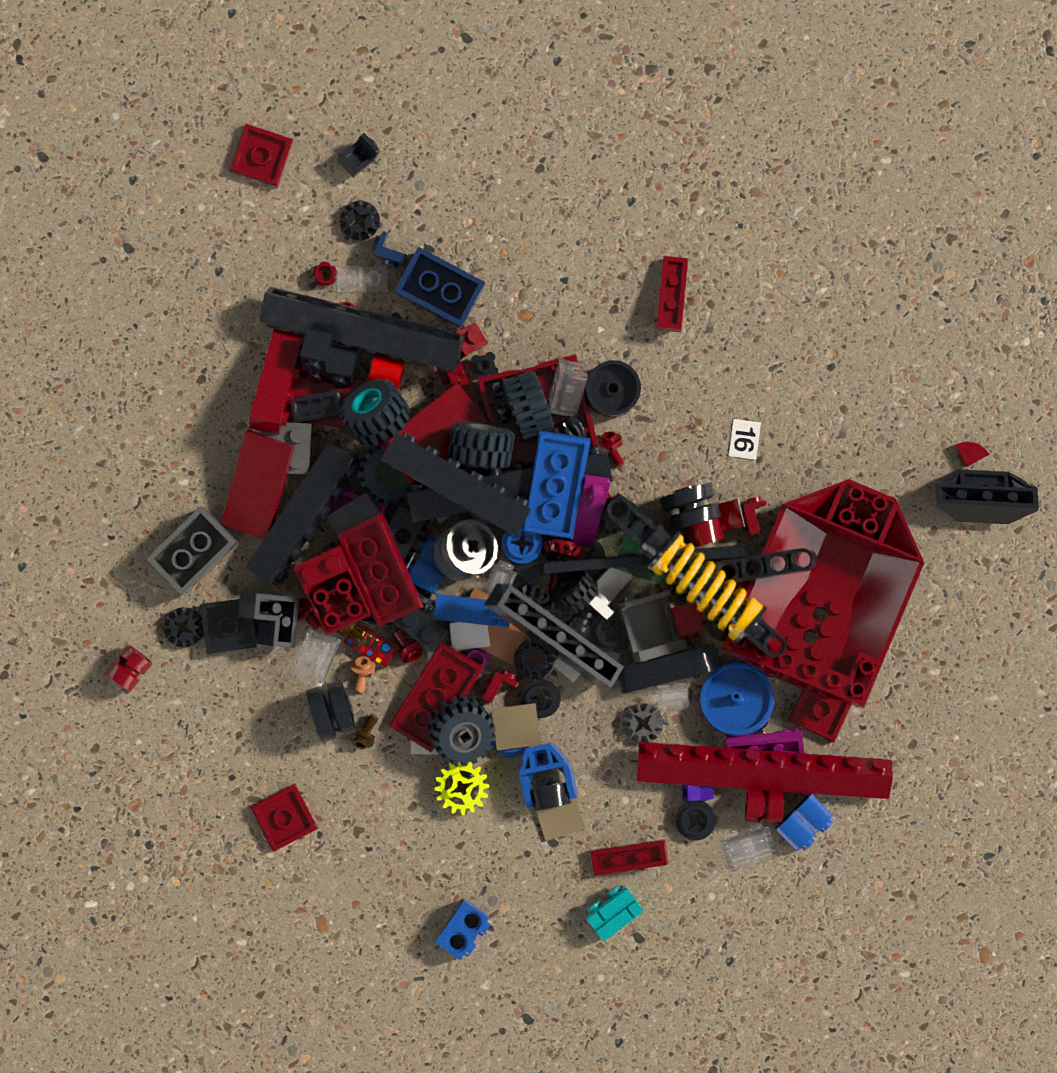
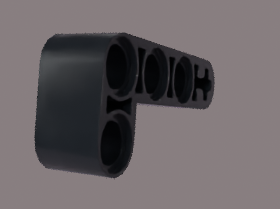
(669, 668)

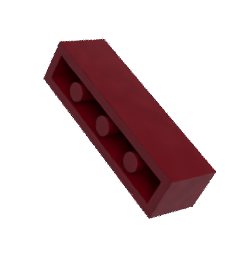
(276, 382)

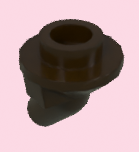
(354, 632)
(363, 738)

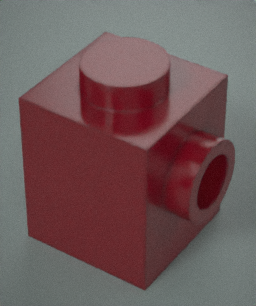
(688, 620)

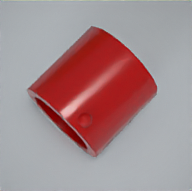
(387, 368)

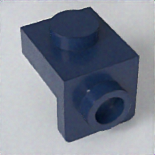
(391, 257)

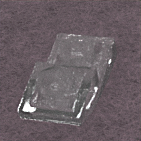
(362, 279)

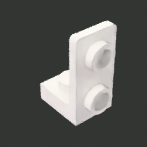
(609, 585)

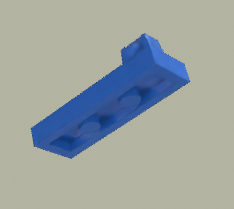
(466, 611)

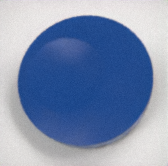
(737, 699)

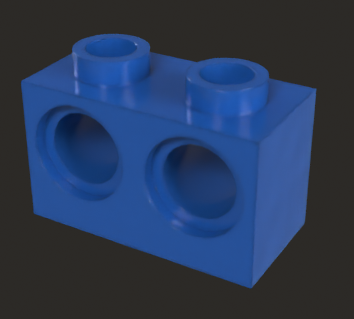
(458, 926)

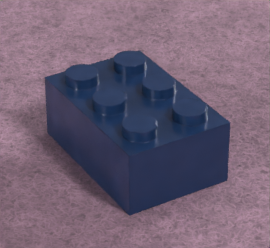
(440, 288)

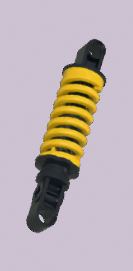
(673, 557)

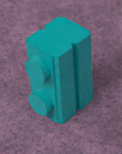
(613, 912)

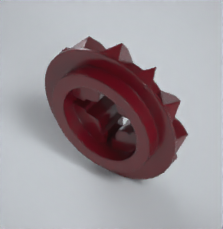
(562, 547)

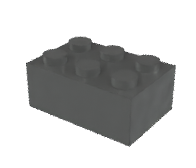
(192, 550)

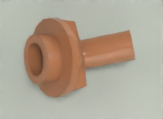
(364, 668)

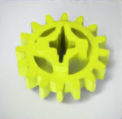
(467, 797)

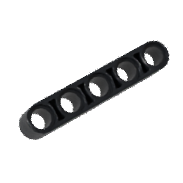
(766, 564)

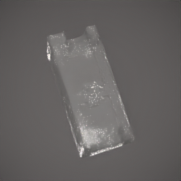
(567, 388)

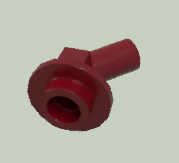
(611, 442)
(305, 612)
(409, 651)

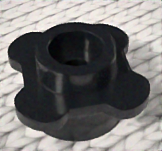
(489, 359)

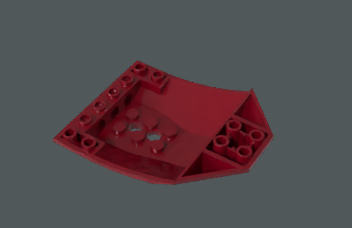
(860, 580)

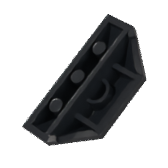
(986, 496)

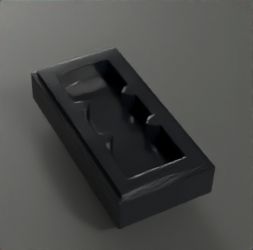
(316, 406)

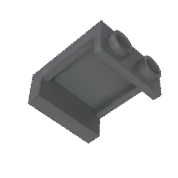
(650, 625)

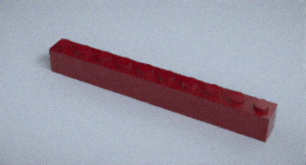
(764, 770)

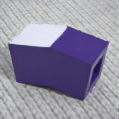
(694, 793)

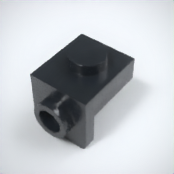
(359, 155)

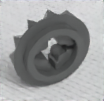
(630, 724)

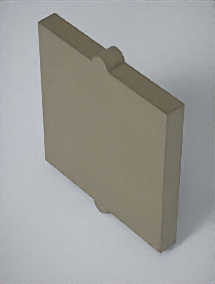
(516, 726)
(560, 820)

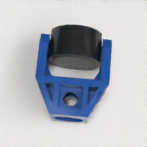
(550, 795)

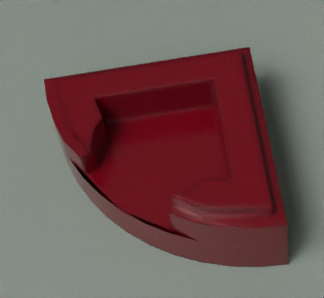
(971, 452)

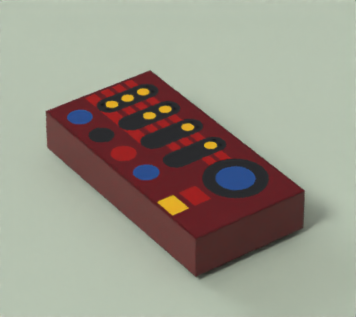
(377, 646)

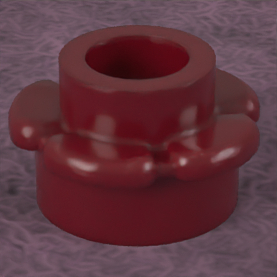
(318, 274)

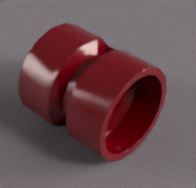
(129, 667)
(764, 806)

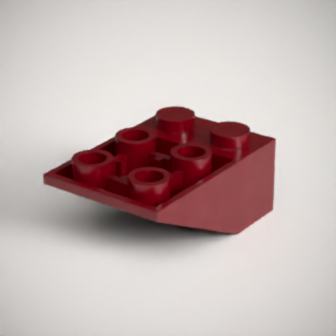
(332, 589)

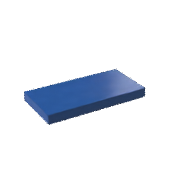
(556, 484)

